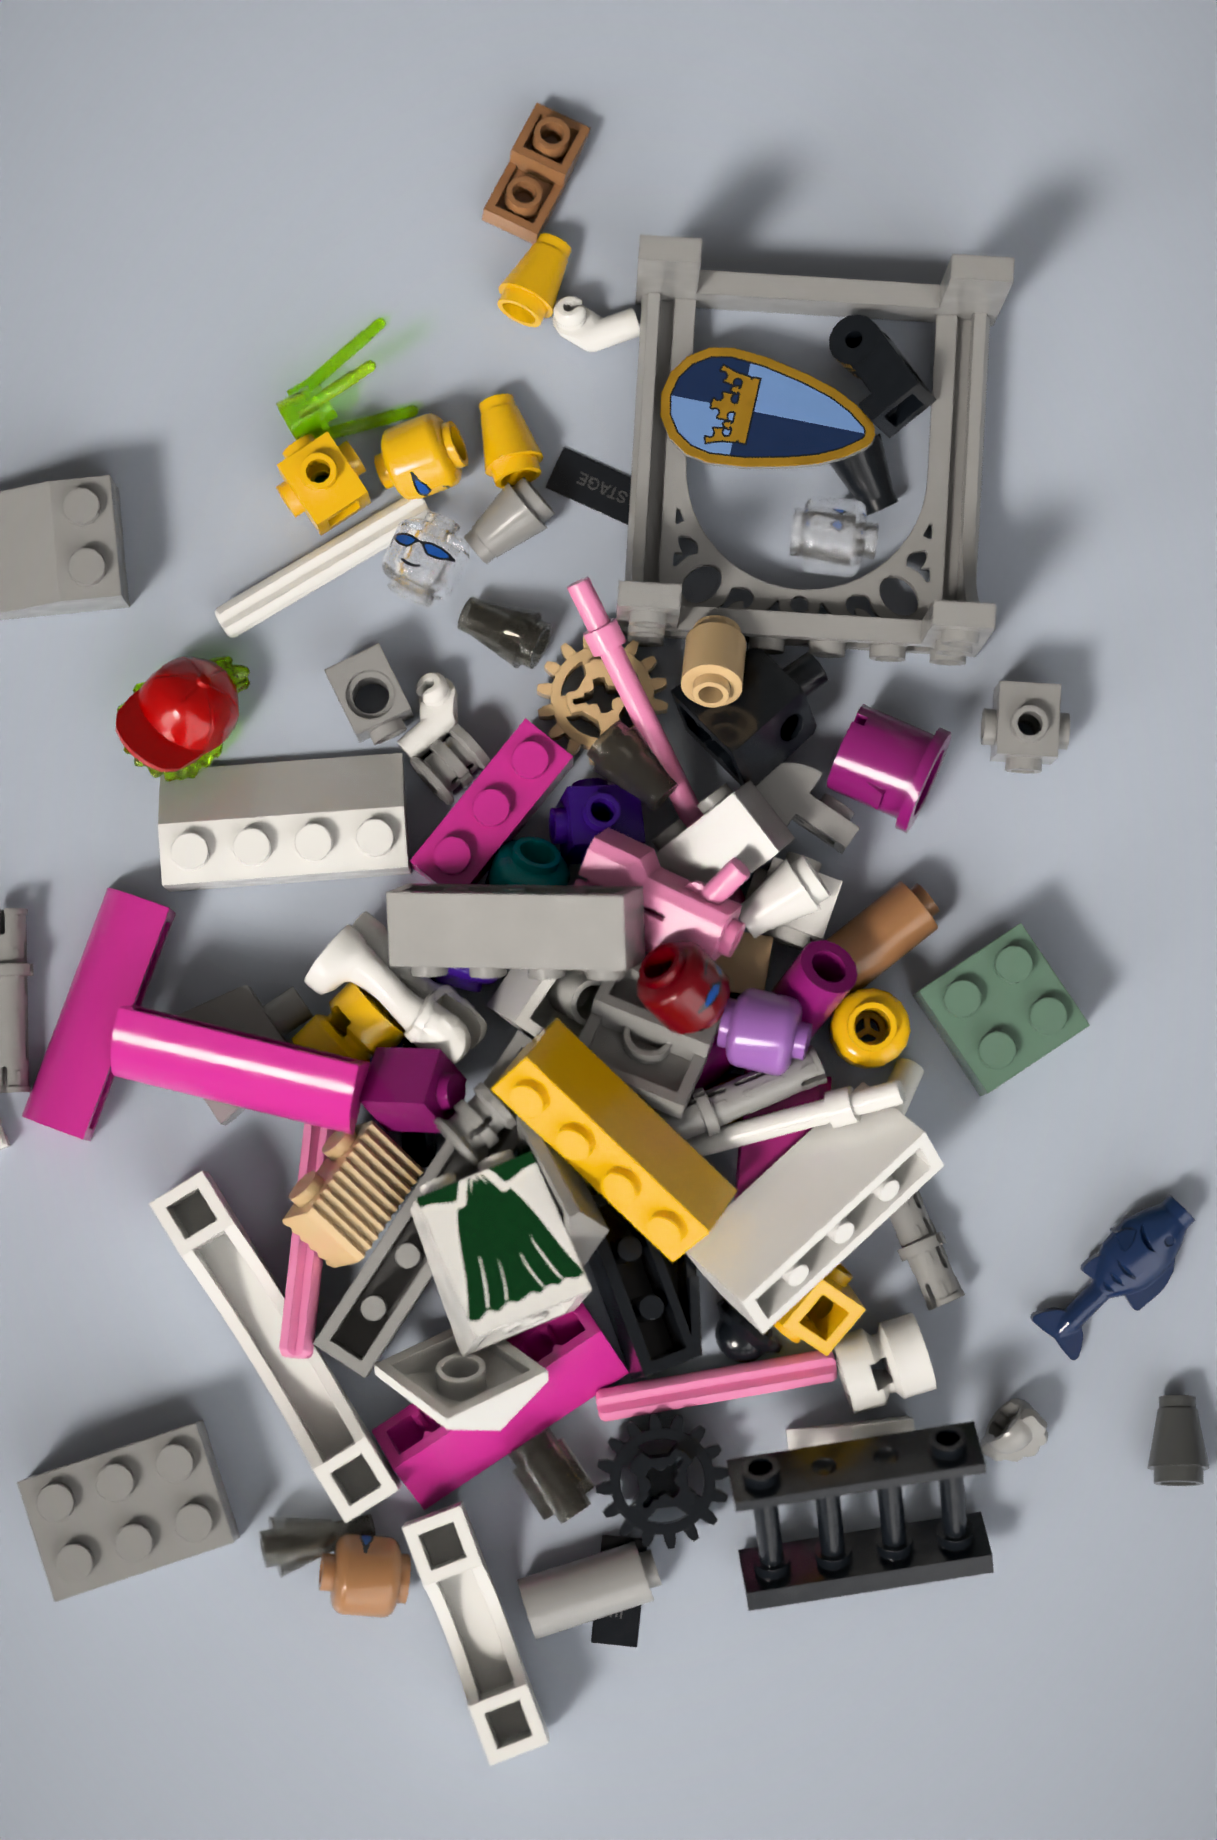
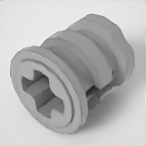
(450, 763)
(475, 1123)

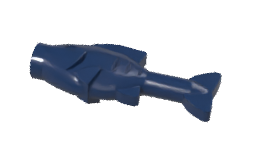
(1130, 1263)

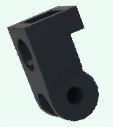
(873, 357)

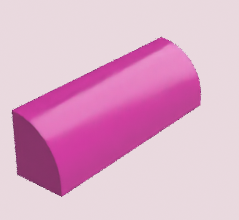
(110, 975)
(237, 1068)
(441, 1460)

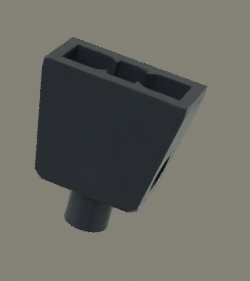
(763, 723)

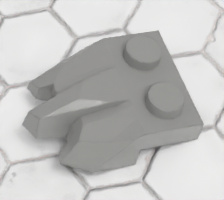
(641, 1050)

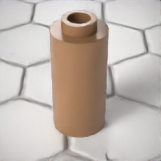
(887, 930)

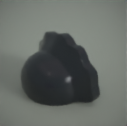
(740, 1338)

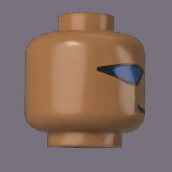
(365, 1575)

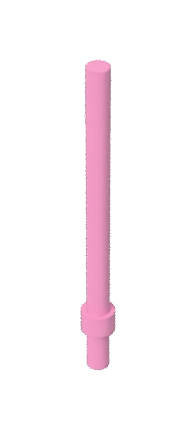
(606, 641)

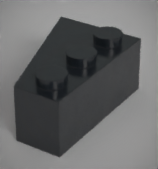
(646, 1297)

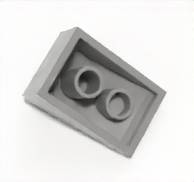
(61, 548)

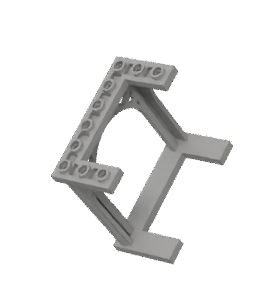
(948, 612)

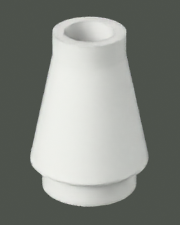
(784, 897)

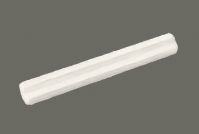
(316, 568)

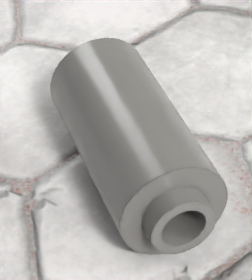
(588, 1589)

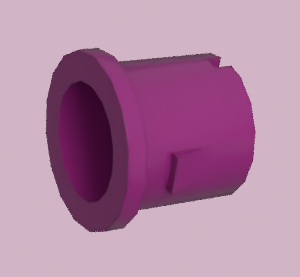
(888, 764)

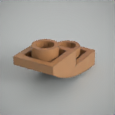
(536, 173)

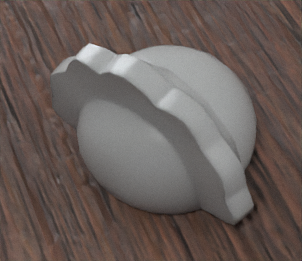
(1016, 1436)

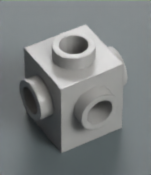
(1038, 708)

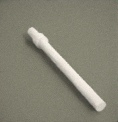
(838, 1107)

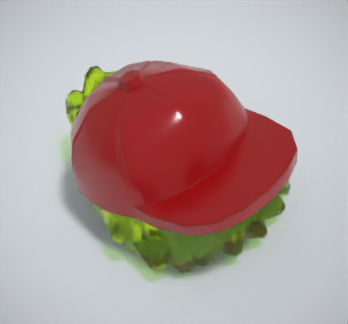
(182, 715)

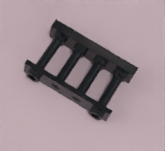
(870, 1558)

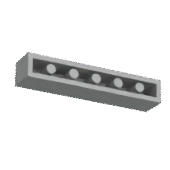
(398, 1265)

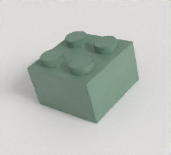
(1001, 1010)

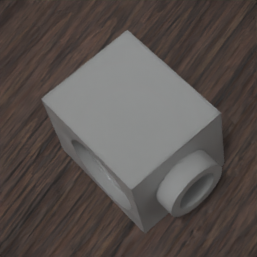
(362, 670)

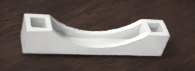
(252, 1306)

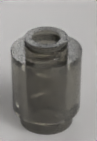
(551, 1476)

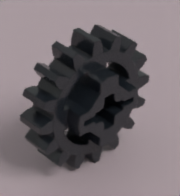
(684, 1498)

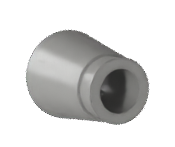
(509, 520)

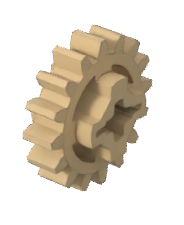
(595, 674)

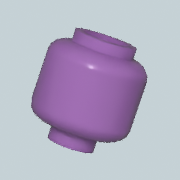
(764, 1031)

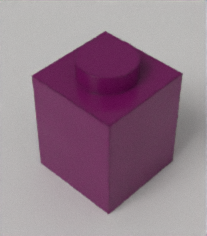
(412, 1088)

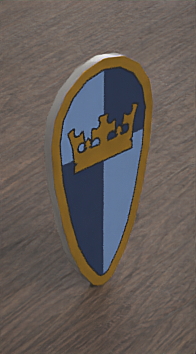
(758, 413)

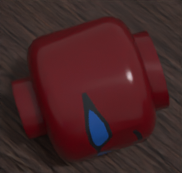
(683, 987)

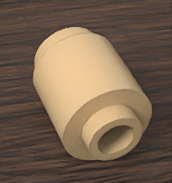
(714, 662)

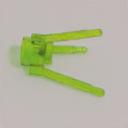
(309, 405)

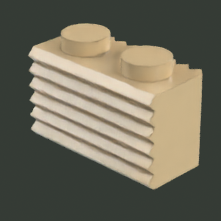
(351, 1194)

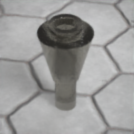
(299, 1541)

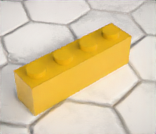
(615, 1140)

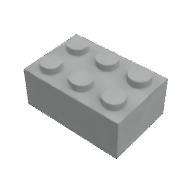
(128, 1510)

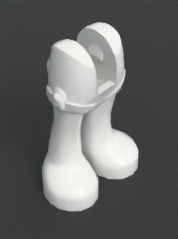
(426, 1011)

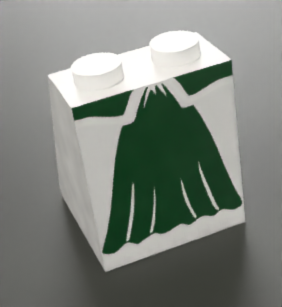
(498, 1251)

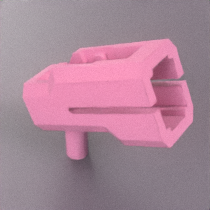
(672, 904)

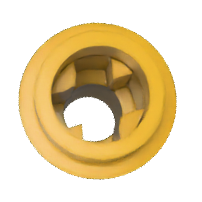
(535, 281)
(507, 442)

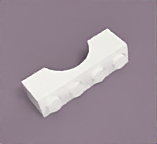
(476, 1632)

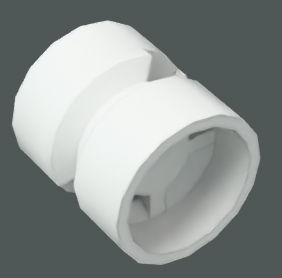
(905, 1361)

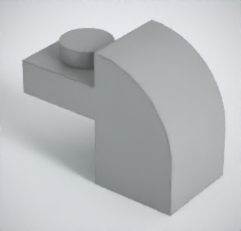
(789, 795)

